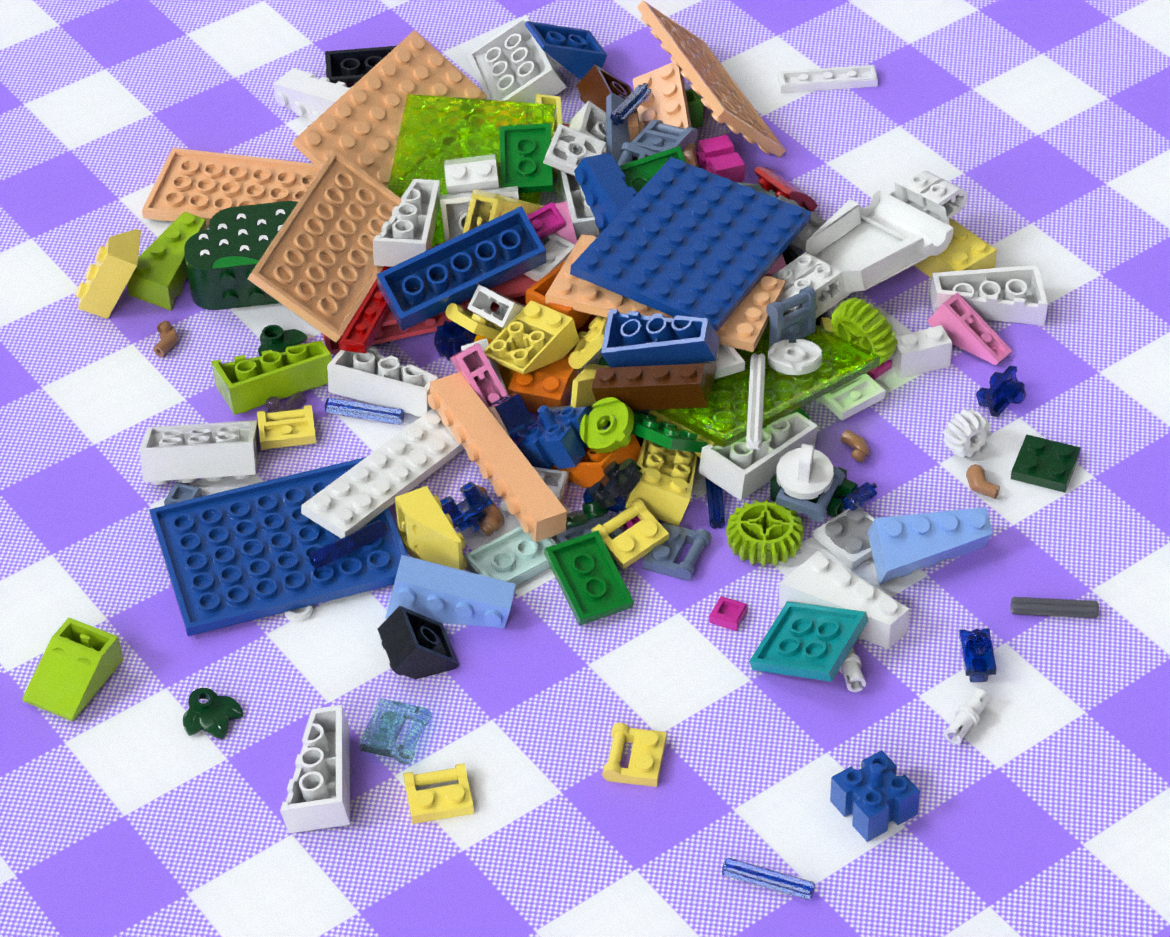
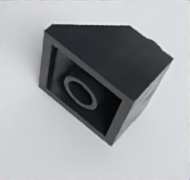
(416, 644)

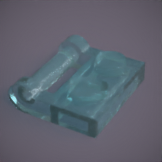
(386, 726)

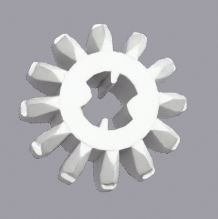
(966, 433)

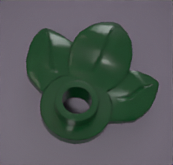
(277, 340)
(589, 511)
(211, 716)

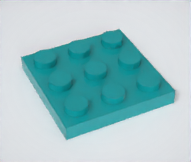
(809, 641)

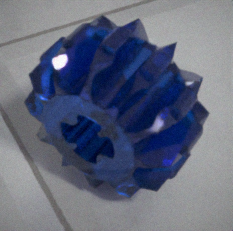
(450, 338)

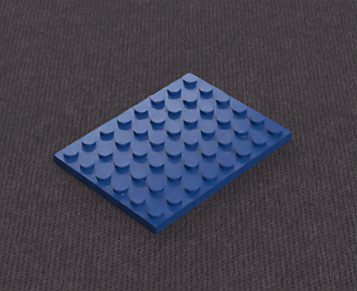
(691, 243)
(250, 548)

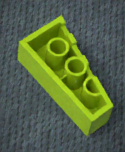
(163, 264)
(254, 380)

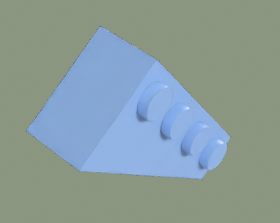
(924, 539)
(450, 594)

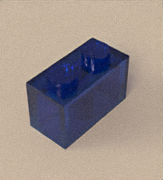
(512, 415)

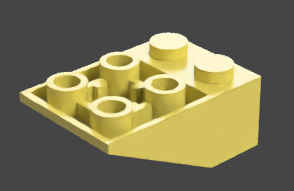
(488, 206)
(533, 339)
(664, 481)
(427, 530)

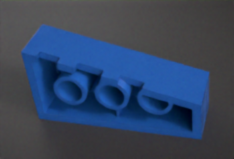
(603, 187)
(657, 340)

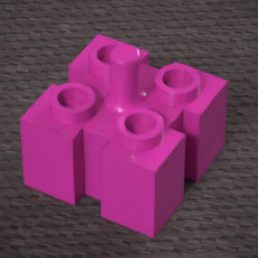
(719, 158)

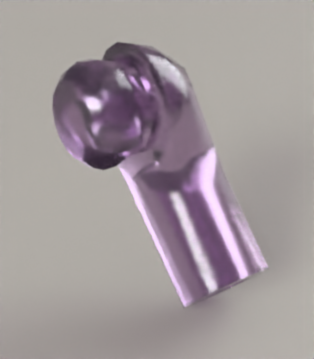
(293, 403)

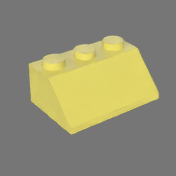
(110, 274)

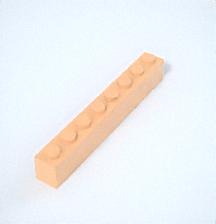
(497, 457)

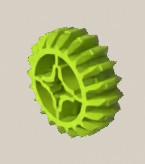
(865, 327)
(747, 535)

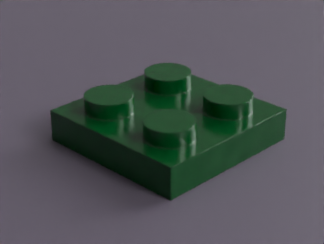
(1045, 463)

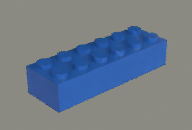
(456, 267)

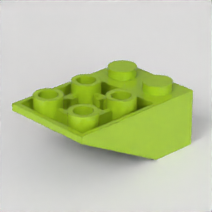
(73, 669)

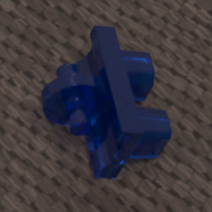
(1002, 391)
(469, 511)
(977, 654)

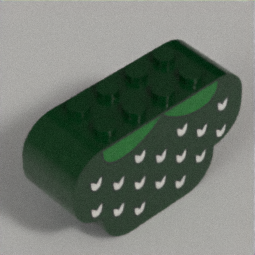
(229, 251)

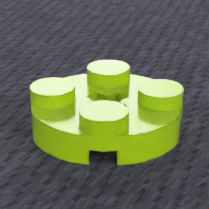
(618, 432)

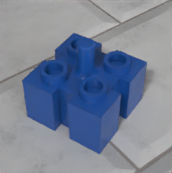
(555, 438)
(874, 795)

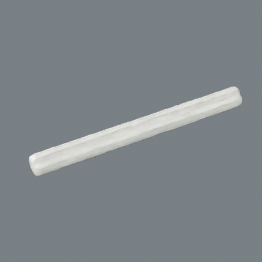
(755, 402)

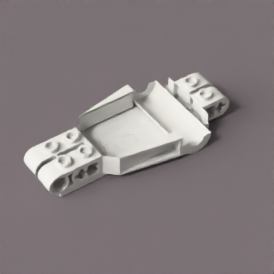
(875, 242)

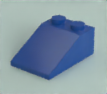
(570, 47)

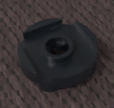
(617, 480)

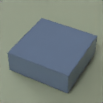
(182, 492)

